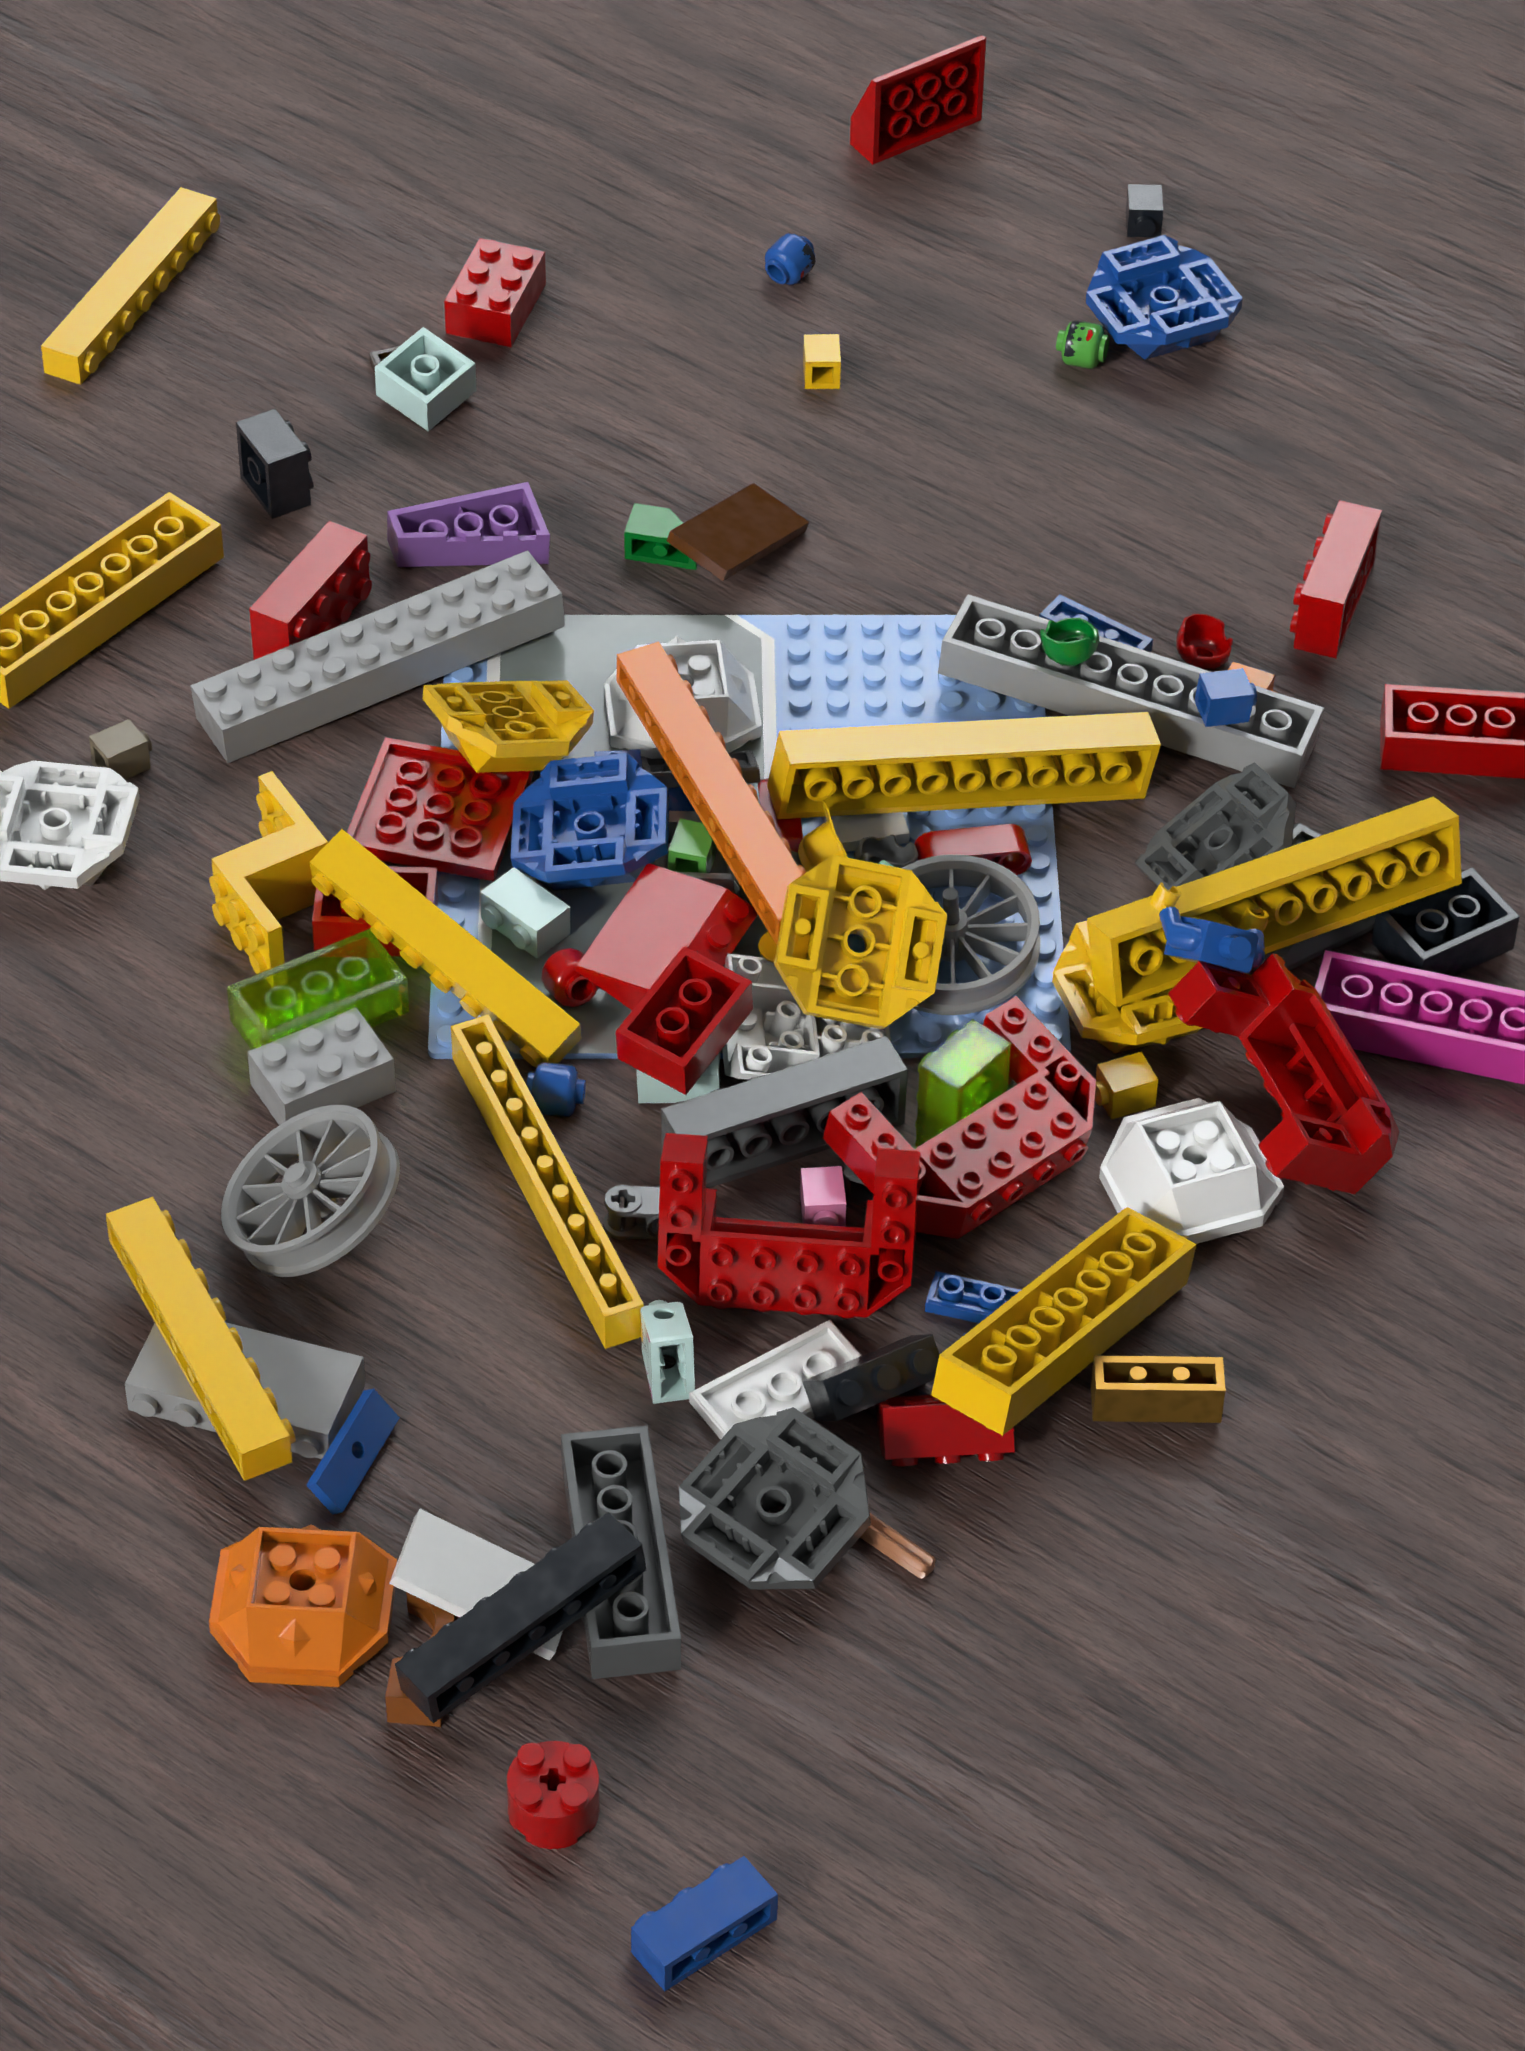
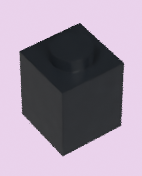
(1144, 210)

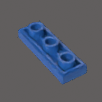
(965, 1297)
(352, 1451)

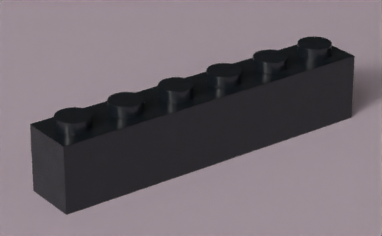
(520, 1617)

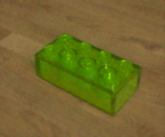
(318, 987)

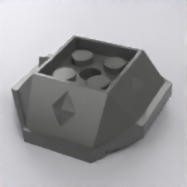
(1222, 828)
(768, 1465)

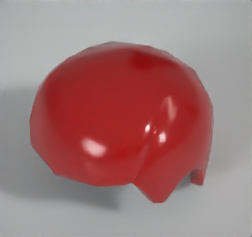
(1203, 642)

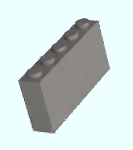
(310, 1384)

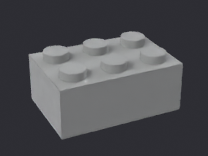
(322, 1066)

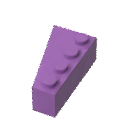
(469, 529)

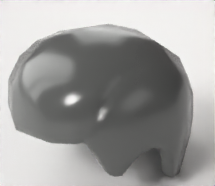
(876, 849)

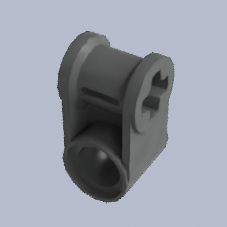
(639, 1211)

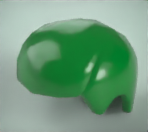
(1069, 641)

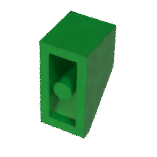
(647, 537)

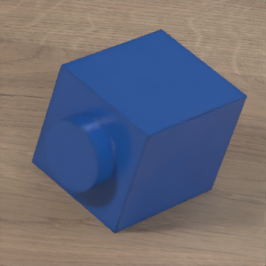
(1225, 697)

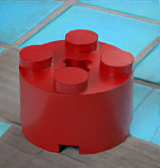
(553, 1793)

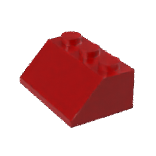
(930, 1428)

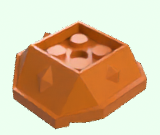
(297, 1634)

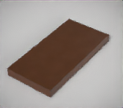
(737, 531)

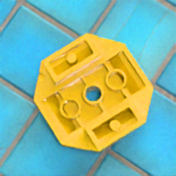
(510, 722)
(900, 934)

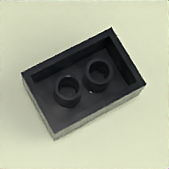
(1448, 929)

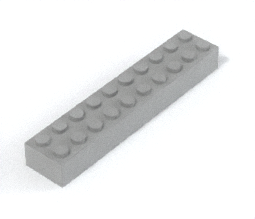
(1005, 654)
(377, 656)

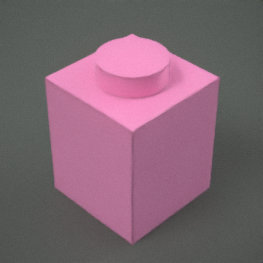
(823, 1196)

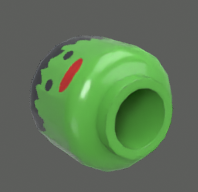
(1083, 344)

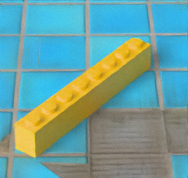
(130, 286)
(444, 950)
(200, 1339)

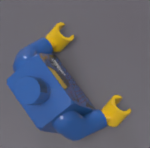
(1207, 940)

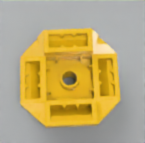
(1096, 1018)

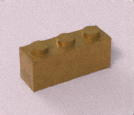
(1158, 1389)

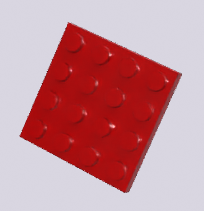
(436, 811)

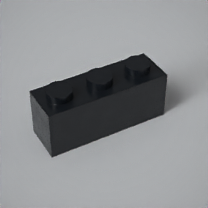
(872, 1378)

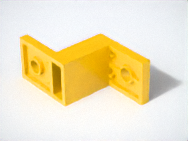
(267, 876)

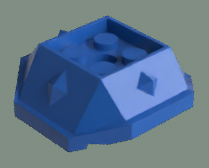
(1161, 296)
(590, 822)

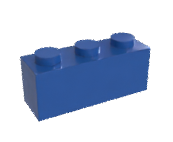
(703, 1922)

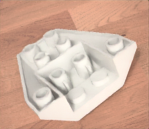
(778, 1030)

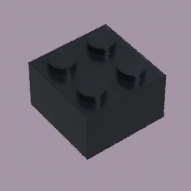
(274, 463)

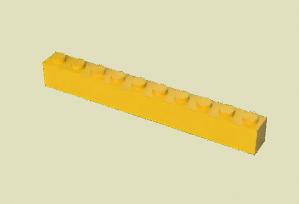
(547, 1181)

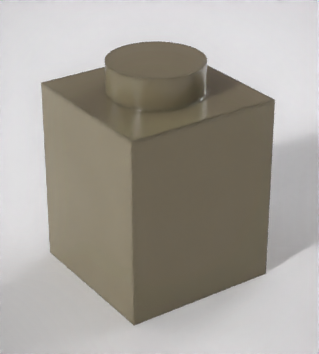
(121, 749)

